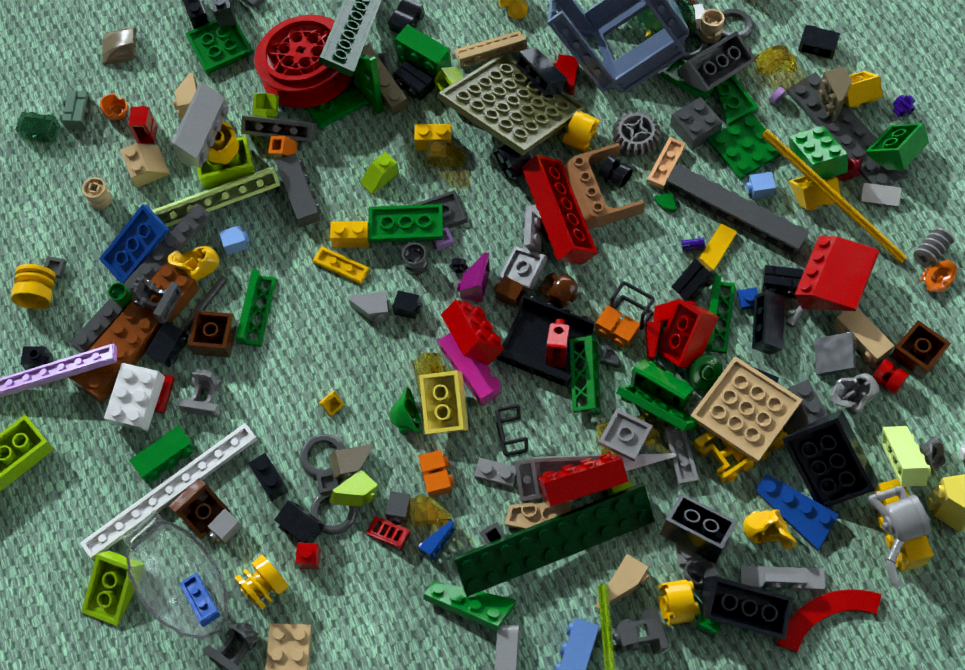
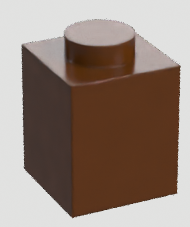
(509, 291)

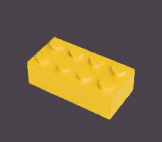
(914, 552)

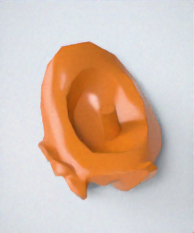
(939, 276)

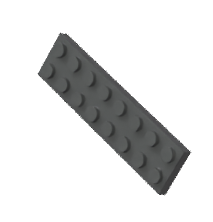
(846, 130)

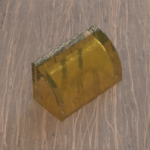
(427, 364)

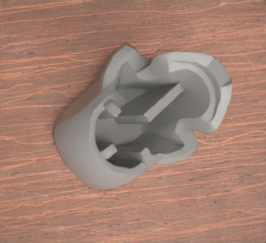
(855, 392)

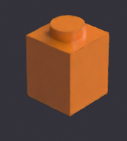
(282, 146)

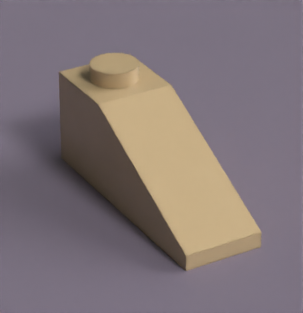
(626, 579)

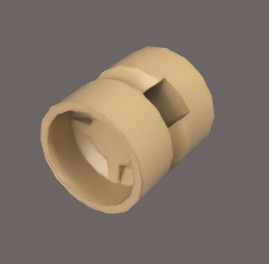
(711, 26)
(97, 193)

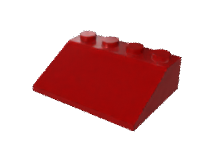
(836, 275)

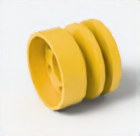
(32, 286)
(261, 582)

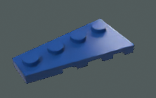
(803, 513)

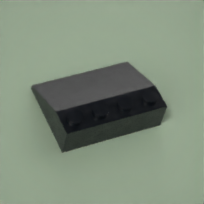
(831, 460)

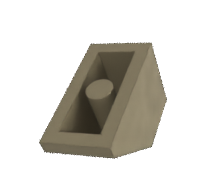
(349, 460)

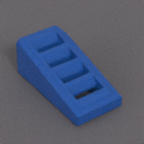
(436, 541)

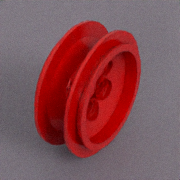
(290, 65)

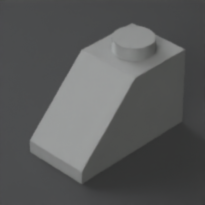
(371, 305)

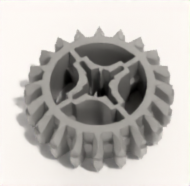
(643, 139)

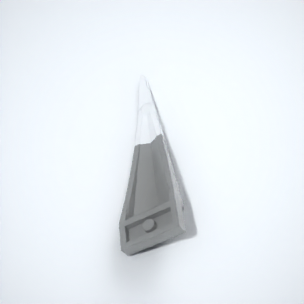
(532, 468)

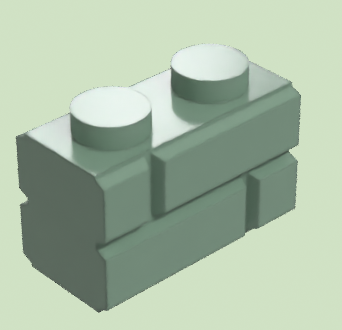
(76, 110)

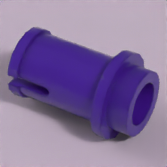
(694, 244)

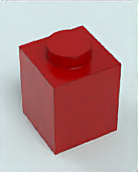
(308, 556)

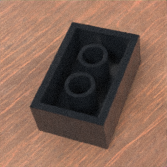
(698, 528)

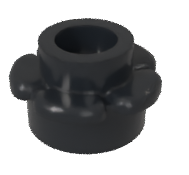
(458, 265)

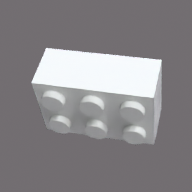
(134, 397)

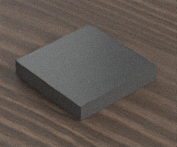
(835, 354)

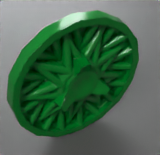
(705, 371)

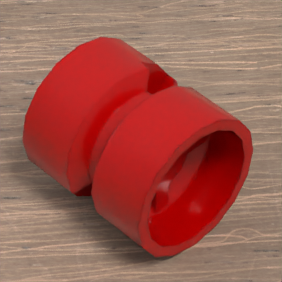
(895, 381)

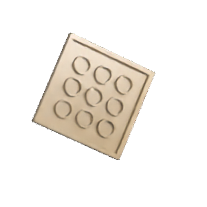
(746, 409)

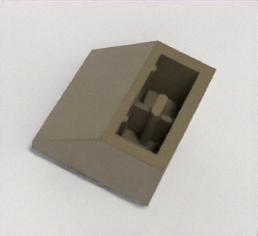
(834, 90)

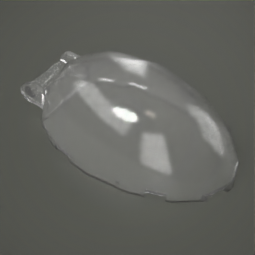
(164, 561)

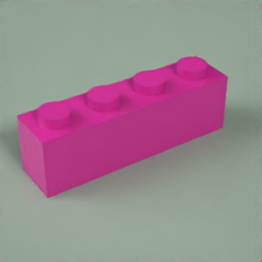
(475, 373)

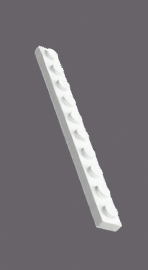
(168, 491)

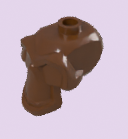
(560, 289)

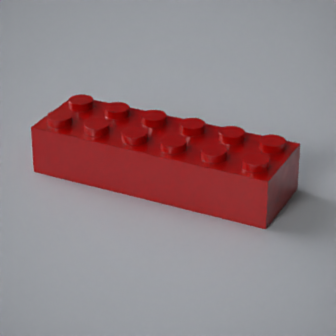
(559, 210)

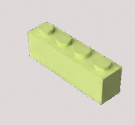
(905, 456)

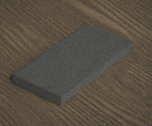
(452, 210)

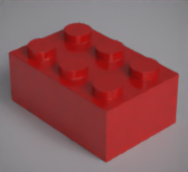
(472, 331)

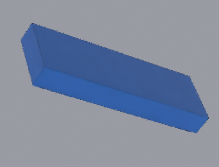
(200, 599)

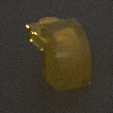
(775, 58)

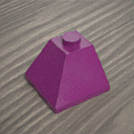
(475, 280)

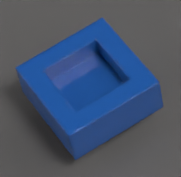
(746, 297)

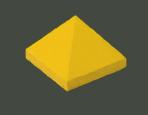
(331, 403)

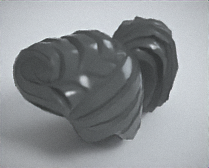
(934, 453)

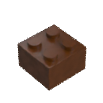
(212, 334)
(920, 349)

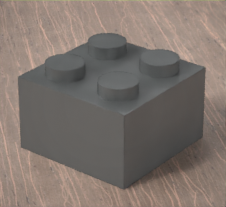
(695, 123)

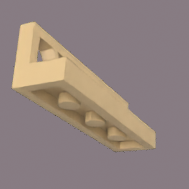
(490, 49)

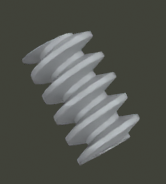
(933, 246)

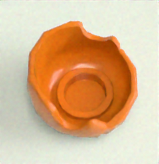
(110, 104)

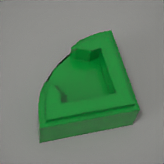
(666, 201)

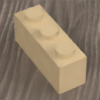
(868, 338)

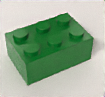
(422, 51)
(820, 152)

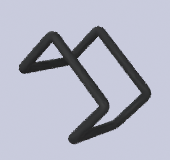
(646, 309)
(501, 433)

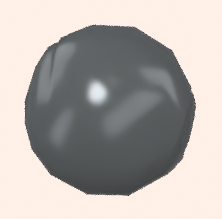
(698, 571)

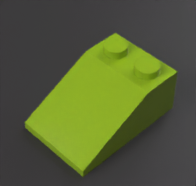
(108, 588)

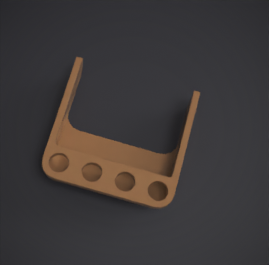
(588, 193)

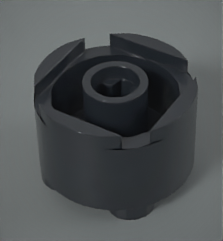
(510, 161)

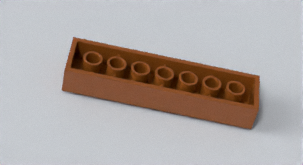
(133, 334)

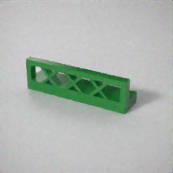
(713, 305)
(249, 312)
(592, 375)

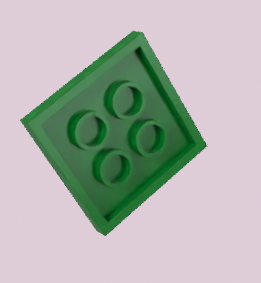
(218, 46)
(743, 146)

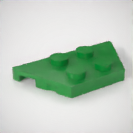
(368, 81)

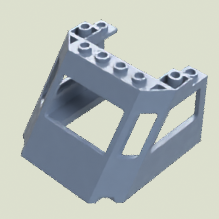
(636, 65)

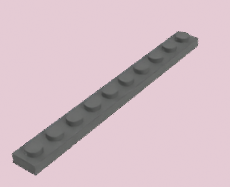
(176, 240)

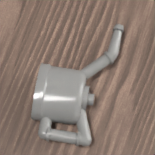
(903, 520)

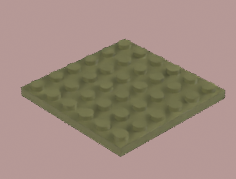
(509, 104)

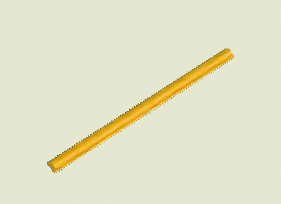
(835, 197)

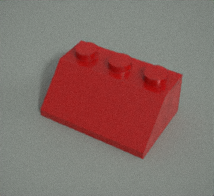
(686, 333)

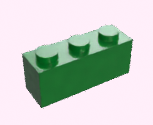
(162, 454)

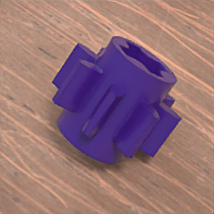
(904, 105)

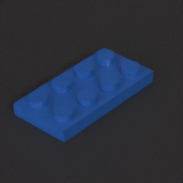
(134, 243)

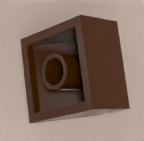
(198, 507)

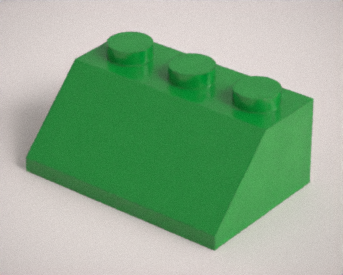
(899, 146)
(662, 384)

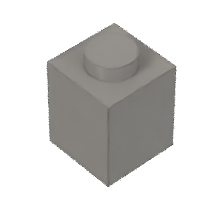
(224, 527)

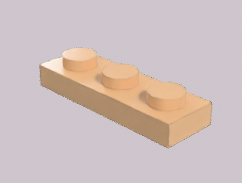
(666, 162)

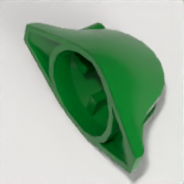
(405, 413)

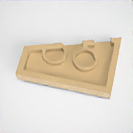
(529, 514)

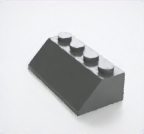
(717, 63)
(809, 409)

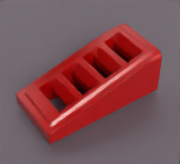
(652, 334)
(399, 544)

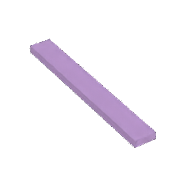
(58, 370)

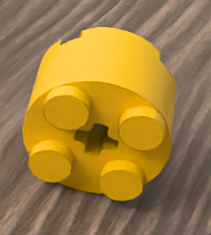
(581, 131)
(225, 145)
(677, 602)

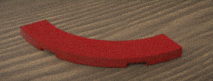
(823, 607)

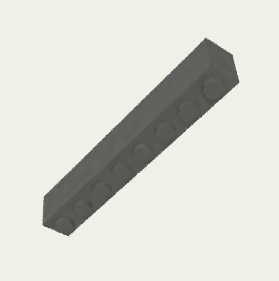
(736, 210)

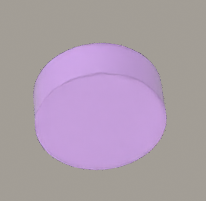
(777, 95)

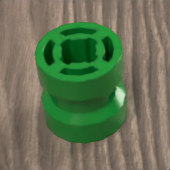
(120, 294)

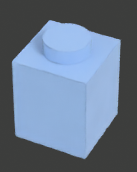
(761, 185)
(234, 239)

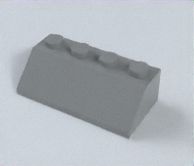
(200, 126)

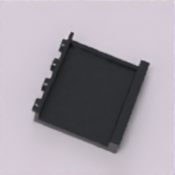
(528, 338)

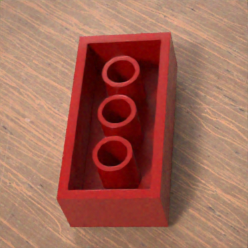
(582, 479)

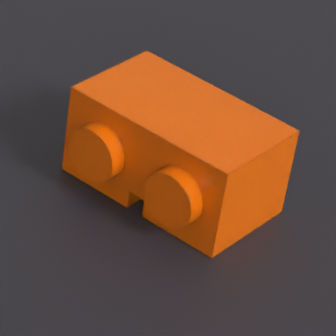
(620, 331)
(435, 474)

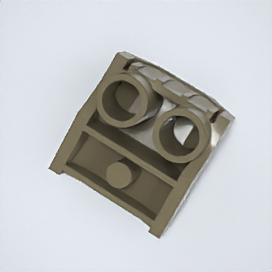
(119, 46)

